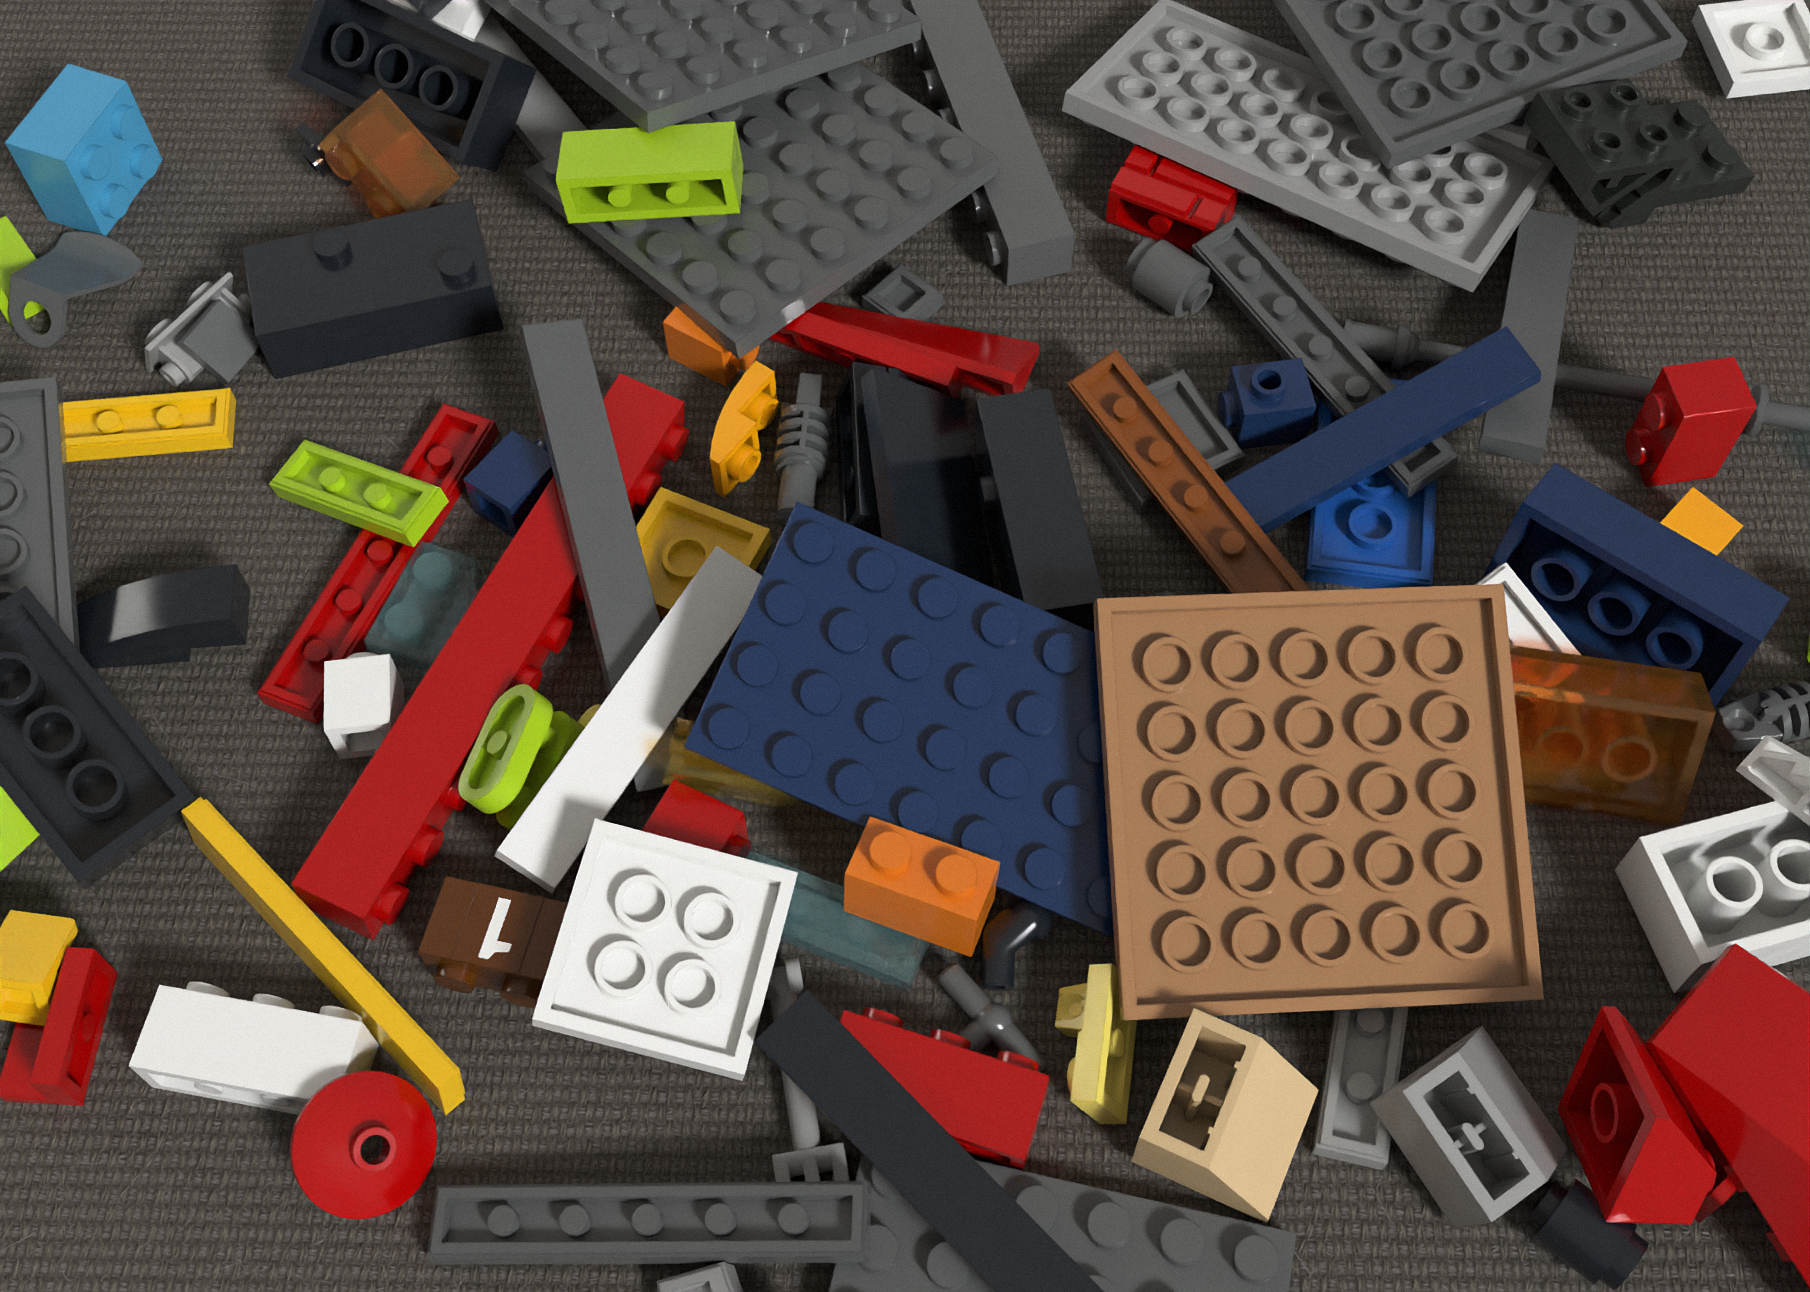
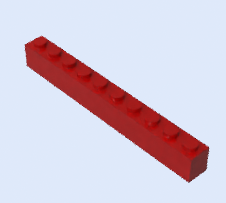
(503, 639)

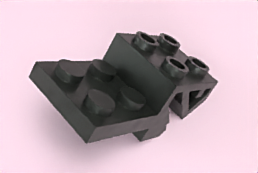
(1633, 155)

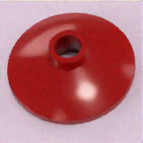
(330, 1138)

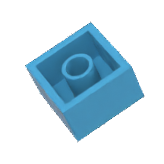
(85, 150)

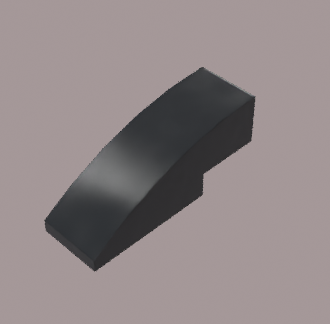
(164, 617)

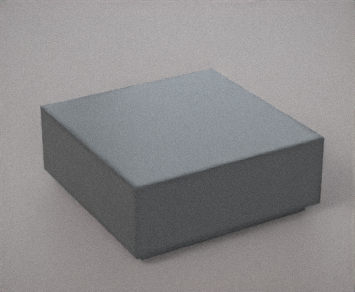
(903, 296)
(220, 341)

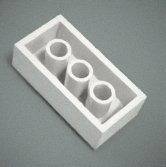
(1721, 886)

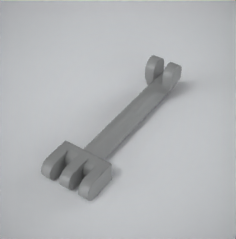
(808, 1154)

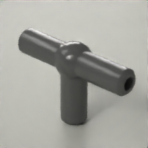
(989, 1018)

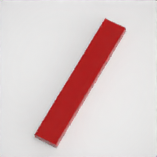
(371, 568)

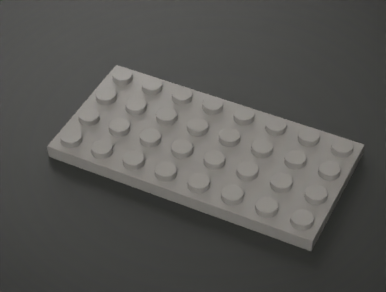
(1283, 135)

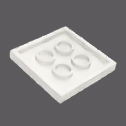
(666, 950)

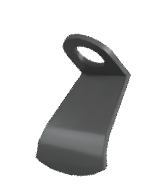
(73, 268)

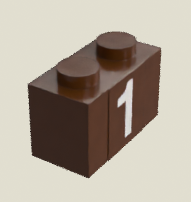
(491, 940)

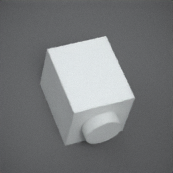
(361, 702)

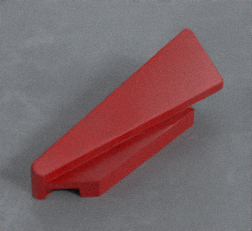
(924, 351)

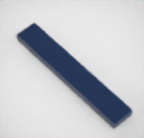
(1385, 430)

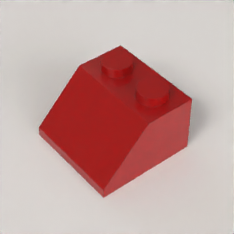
(1633, 1130)

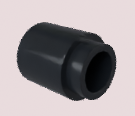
(1579, 1235)

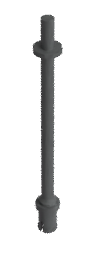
(1403, 348)

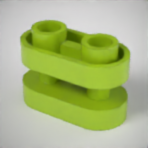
(516, 753)

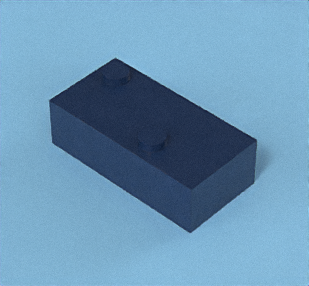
(1633, 585)

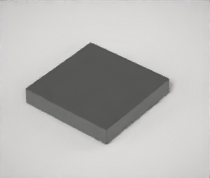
(1194, 418)

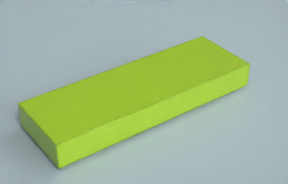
(359, 493)

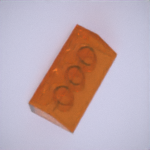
(1609, 733)

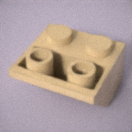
(1226, 1117)

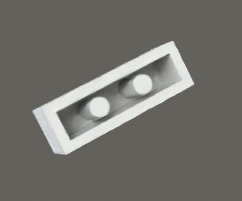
(245, 1049)

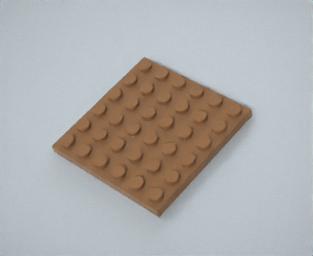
(1314, 801)

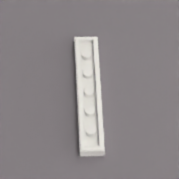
(630, 721)

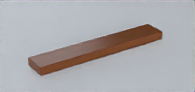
(1181, 480)

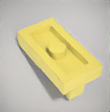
(1105, 1045)

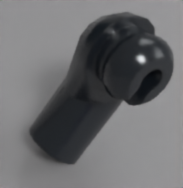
(1006, 934)

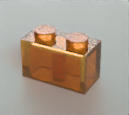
(387, 158)

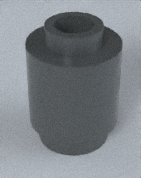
(1169, 277)

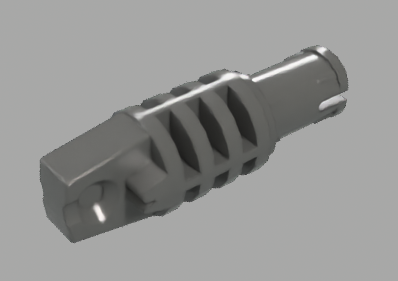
(802, 446)
(1772, 712)

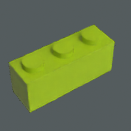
(650, 174)

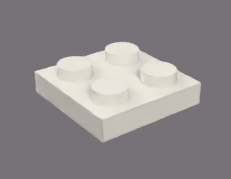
(1756, 45)

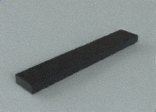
(917, 1154)

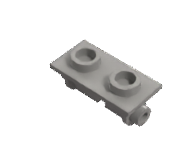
(163, 338)

